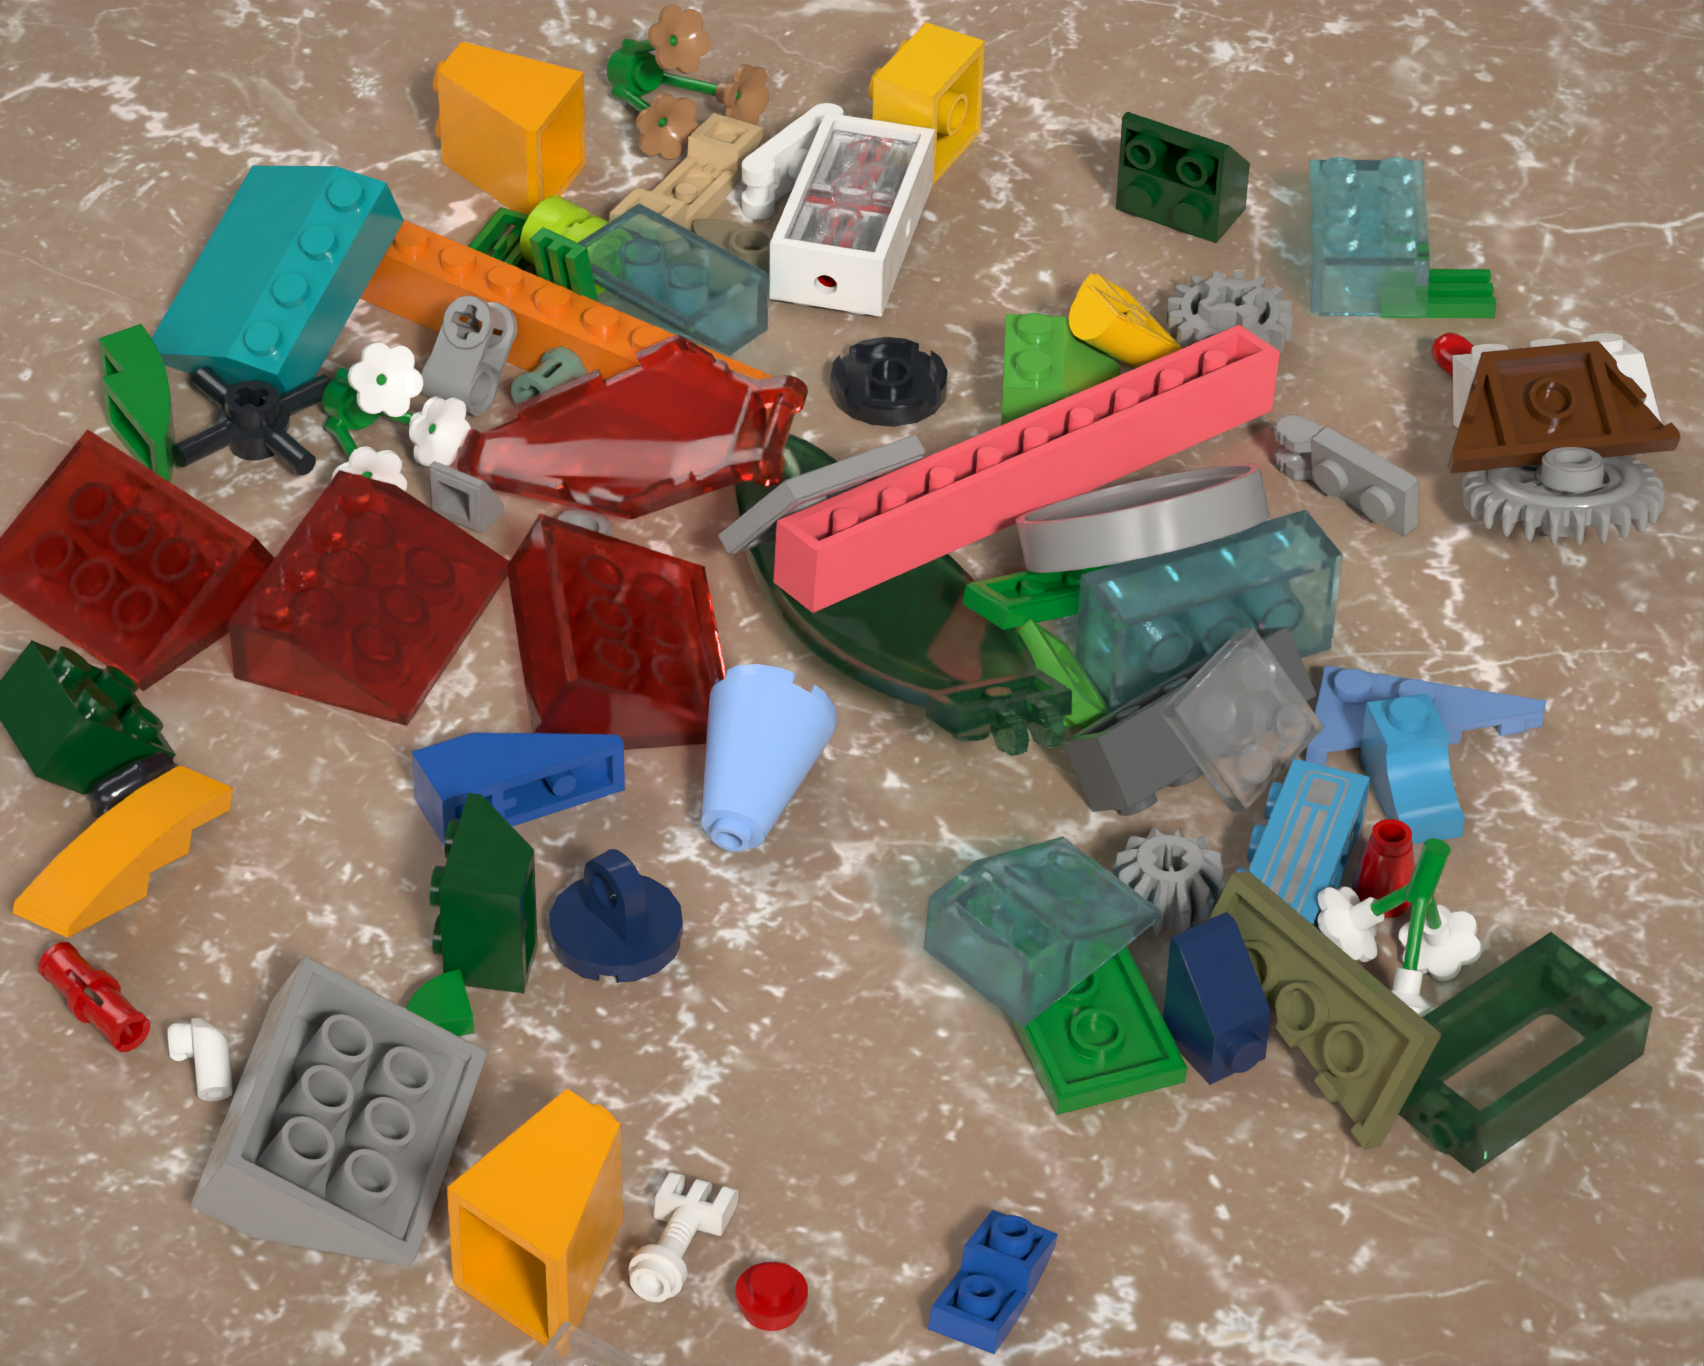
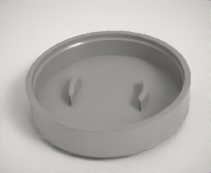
(1143, 518)

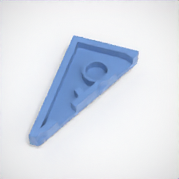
(1346, 691)

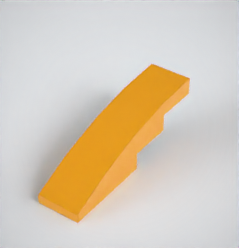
(114, 856)

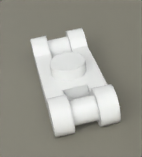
(777, 163)

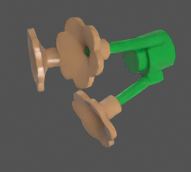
(678, 46)

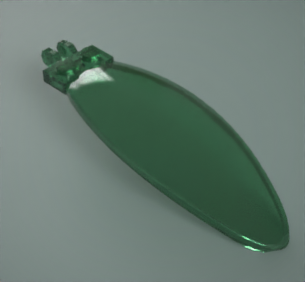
(920, 641)

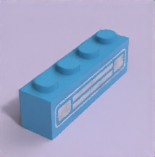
(1308, 834)

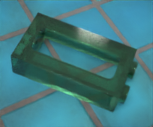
(1534, 983)

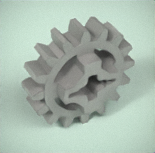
(1225, 303)

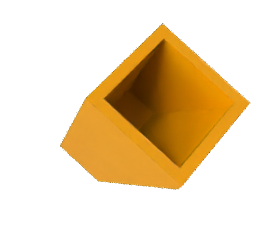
(510, 124)
(540, 1216)

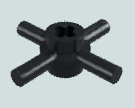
(252, 421)

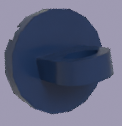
(615, 922)

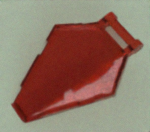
(642, 436)

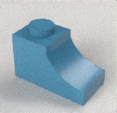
(1410, 766)

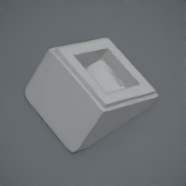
(463, 498)

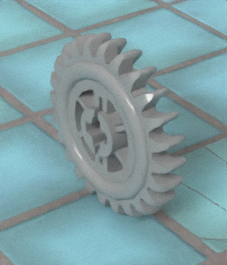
(1627, 495)

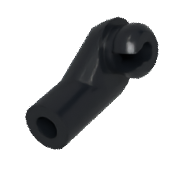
(124, 781)

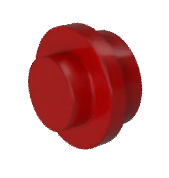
(771, 1295)

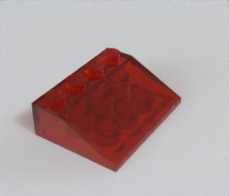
(127, 563)
(365, 602)
(613, 637)

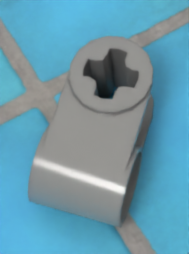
(470, 360)

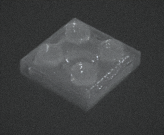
(1242, 719)

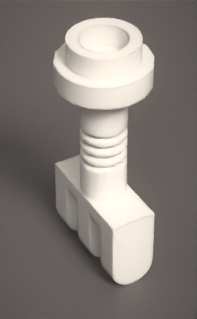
(658, 1269)

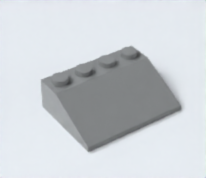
(340, 1122)

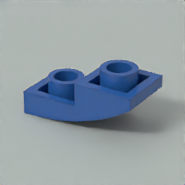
(994, 1281)

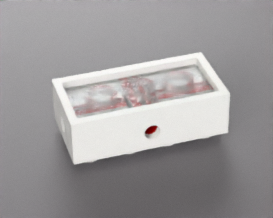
(851, 214)

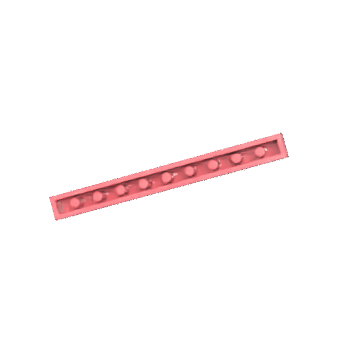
(1022, 465)

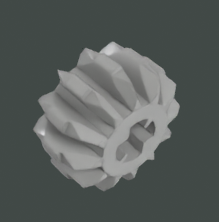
(1174, 876)

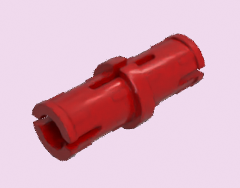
(115, 1017)

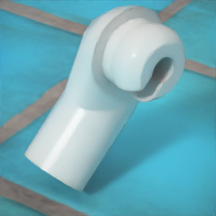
(210, 1053)

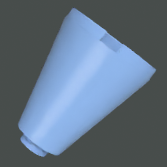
(759, 750)

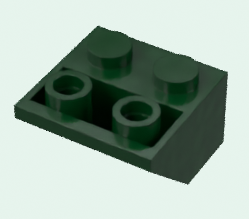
(1179, 178)
(75, 717)
(485, 900)

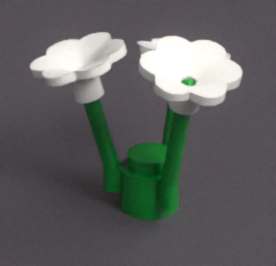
(383, 387)

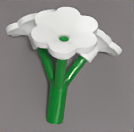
(1432, 939)

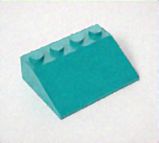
(280, 275)

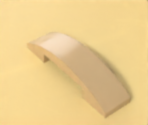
(703, 176)

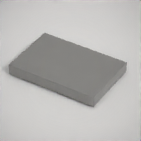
(800, 492)

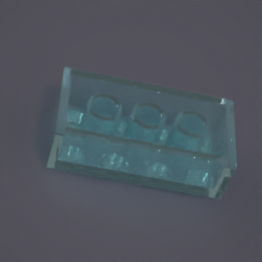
(1180, 606)

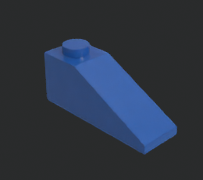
(516, 774)

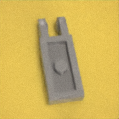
(1347, 471)

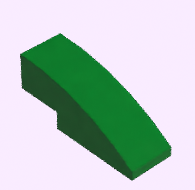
(138, 398)

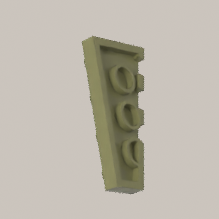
(1326, 1003)

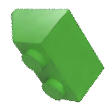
(1047, 364)

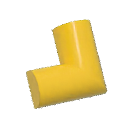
(1117, 323)

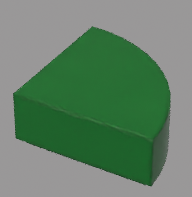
(444, 1003)

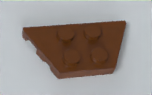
(1550, 400)

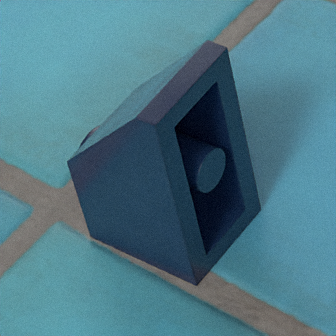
(1215, 1000)

